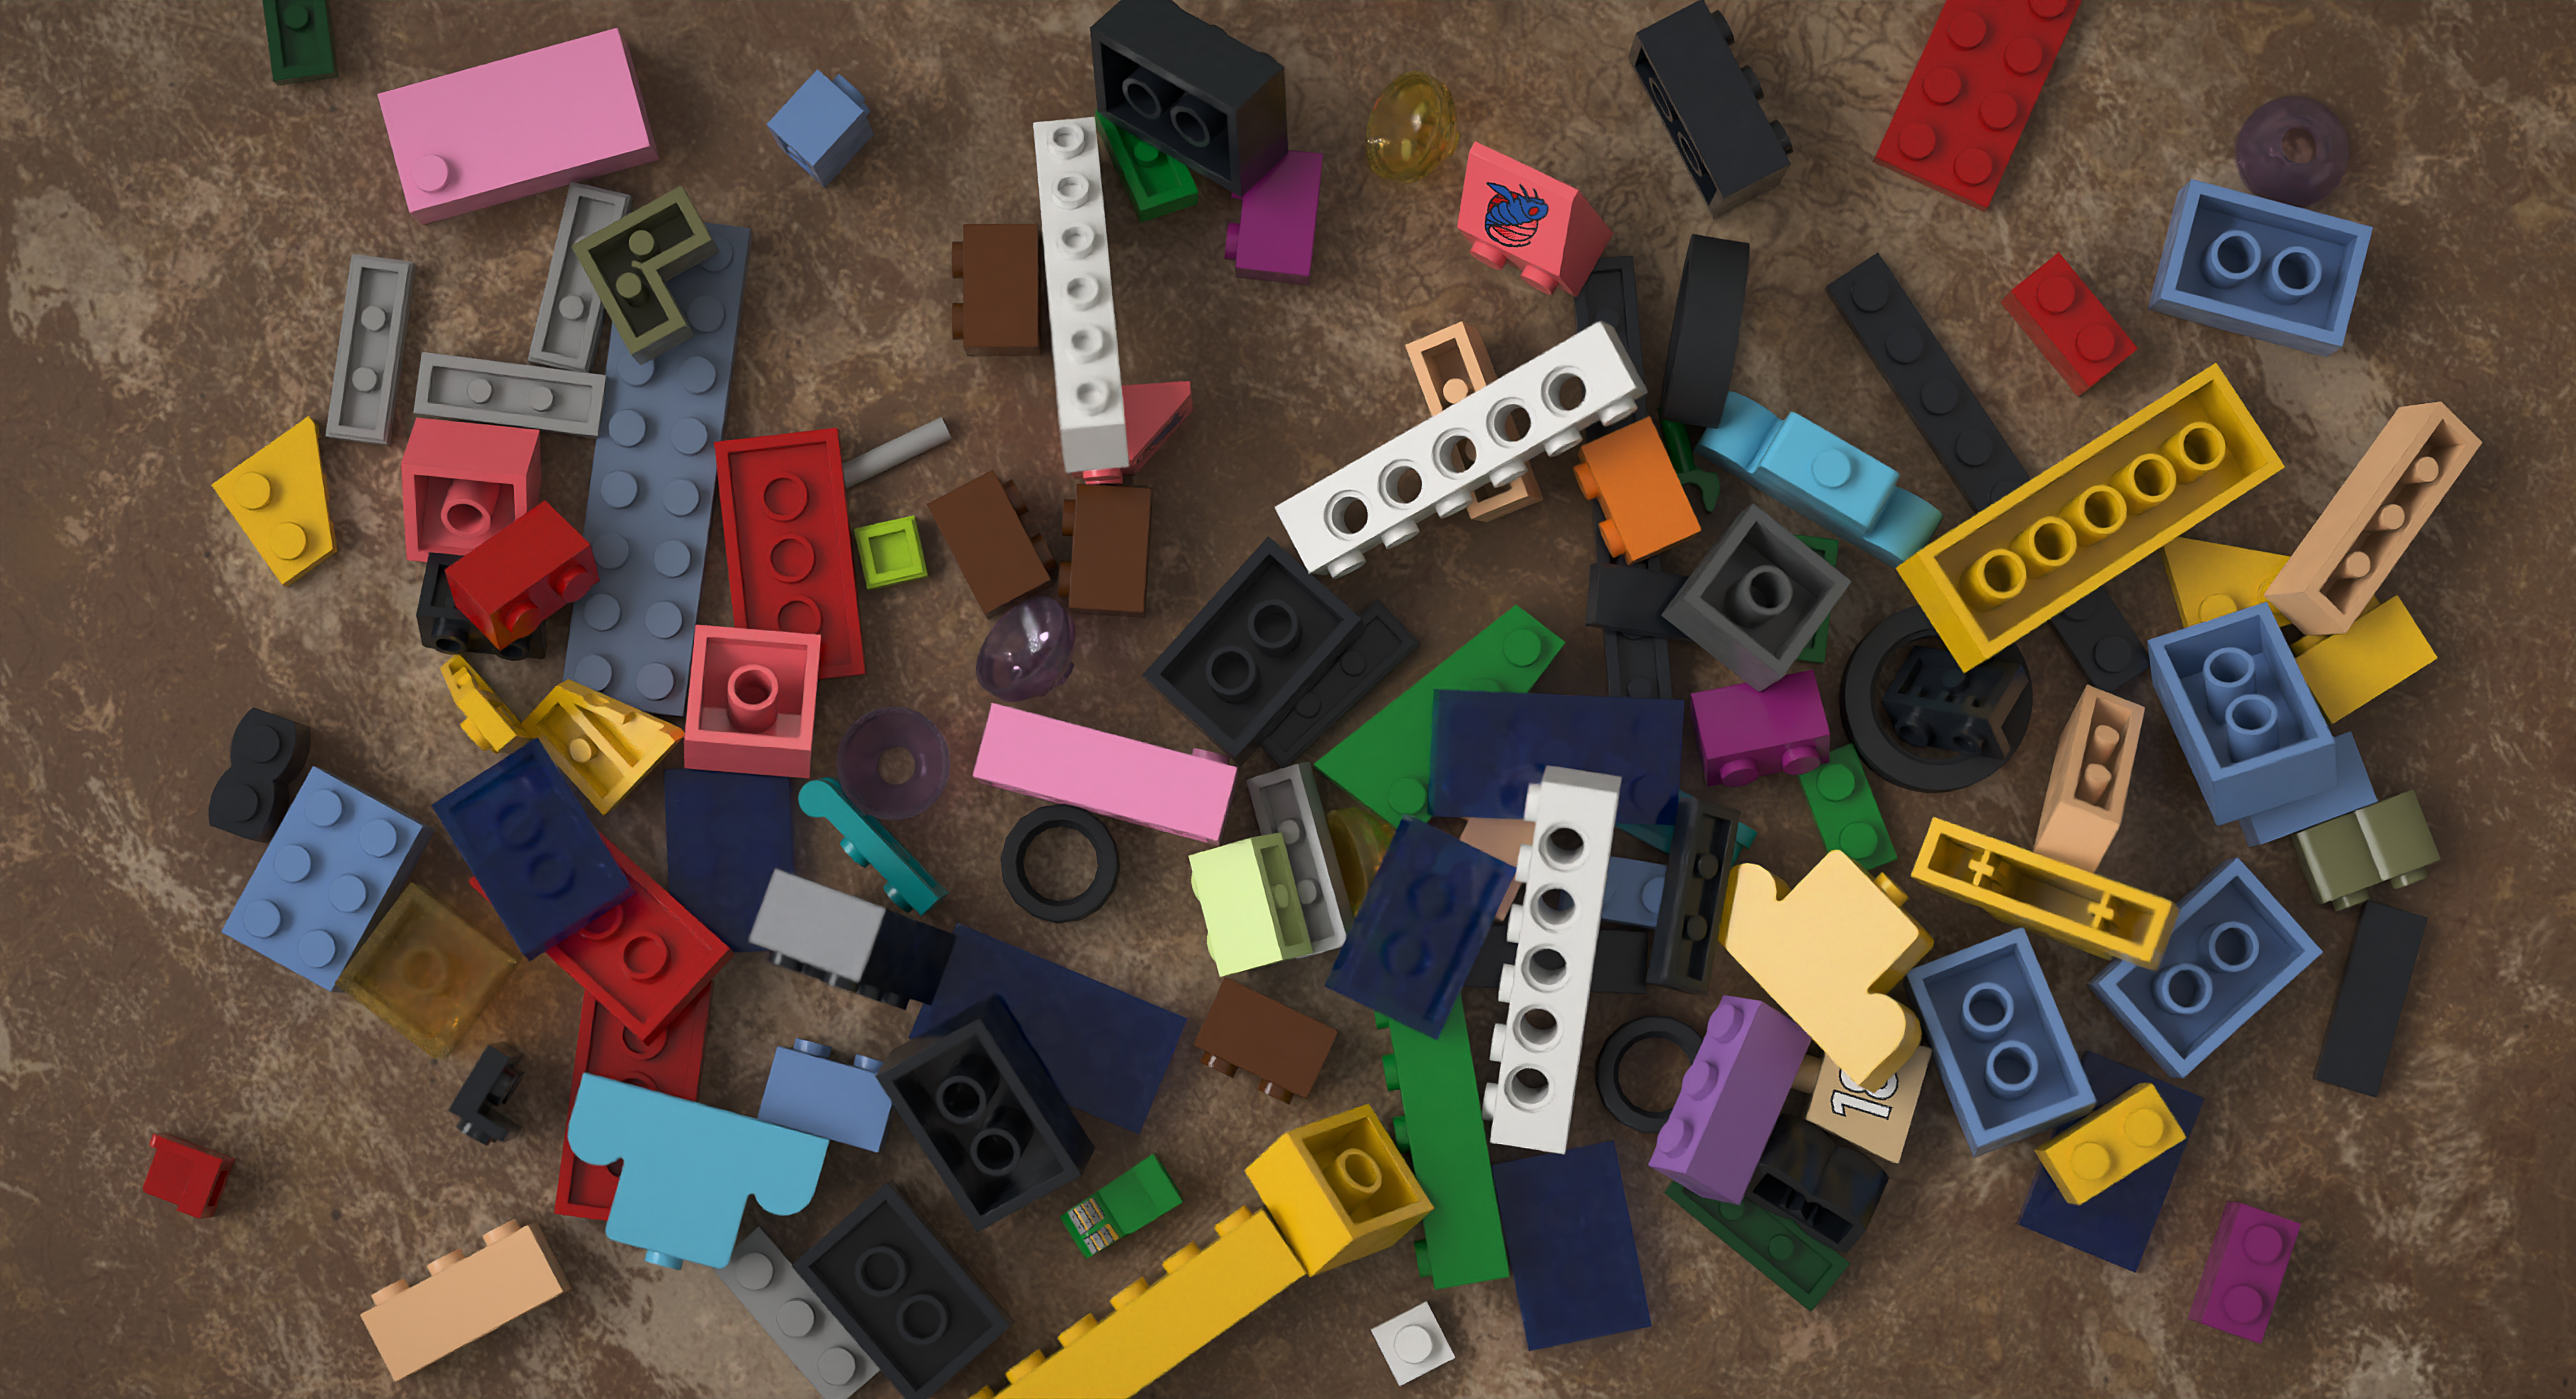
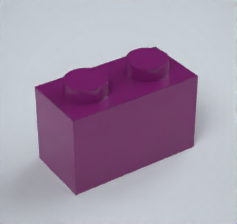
(1278, 222)
(1761, 732)
(2244, 1271)

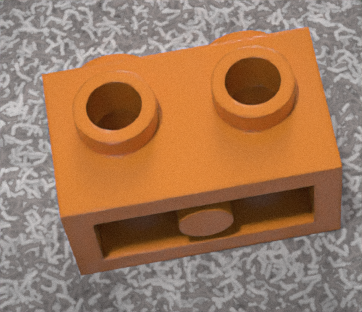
(1636, 492)

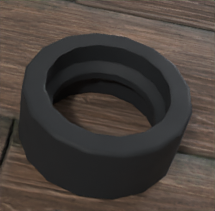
(1052, 817)
(1612, 1053)

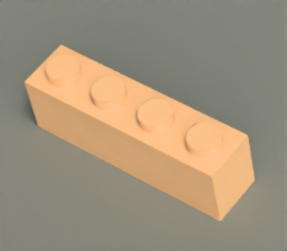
(2373, 519)

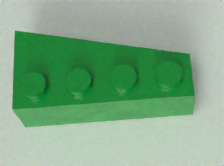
(1389, 756)

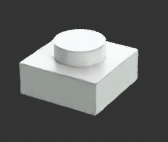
(1412, 1343)

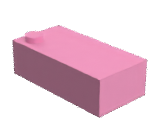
(518, 126)
(1107, 774)

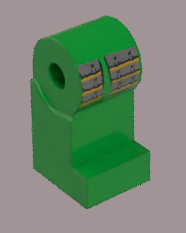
(1122, 1206)

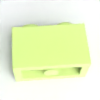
(1250, 904)

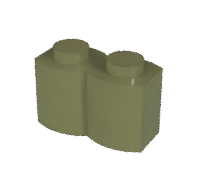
(2365, 849)

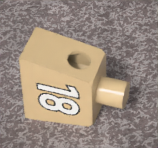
(1864, 1119)

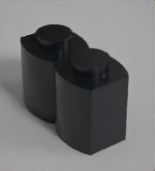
(264, 760)
(1817, 1183)

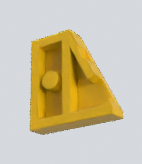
(283, 502)
(2219, 579)
(488, 718)
(600, 741)

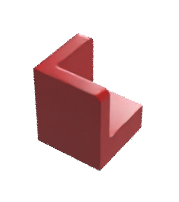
(187, 1175)

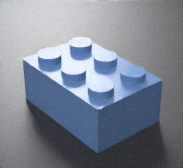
(2260, 268)
(2243, 713)
(327, 878)
(2218, 969)
(1999, 1042)

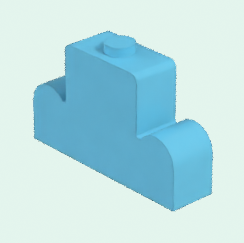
(1820, 479)
(688, 1168)

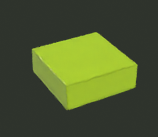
(891, 553)

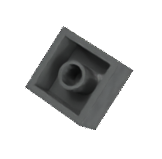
(1756, 598)

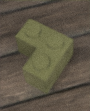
(633, 262)

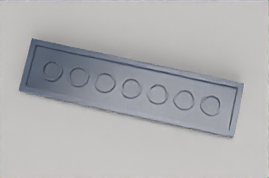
(658, 494)

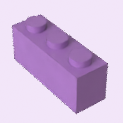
(1730, 1099)

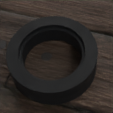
(1705, 331)
(1872, 741)

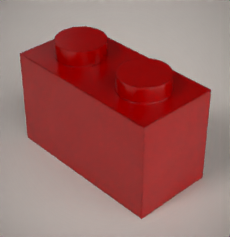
(2068, 324)
(522, 575)

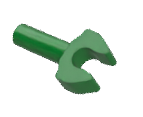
(1683, 462)

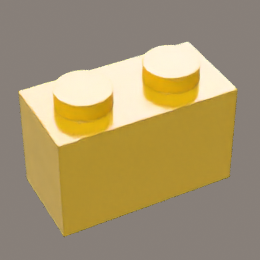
(2365, 661)
(2110, 1143)

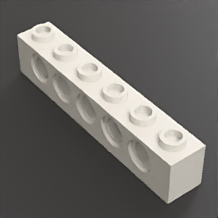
(1080, 295)
(1317, 513)
(1543, 1115)

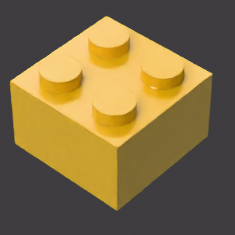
(1339, 1189)

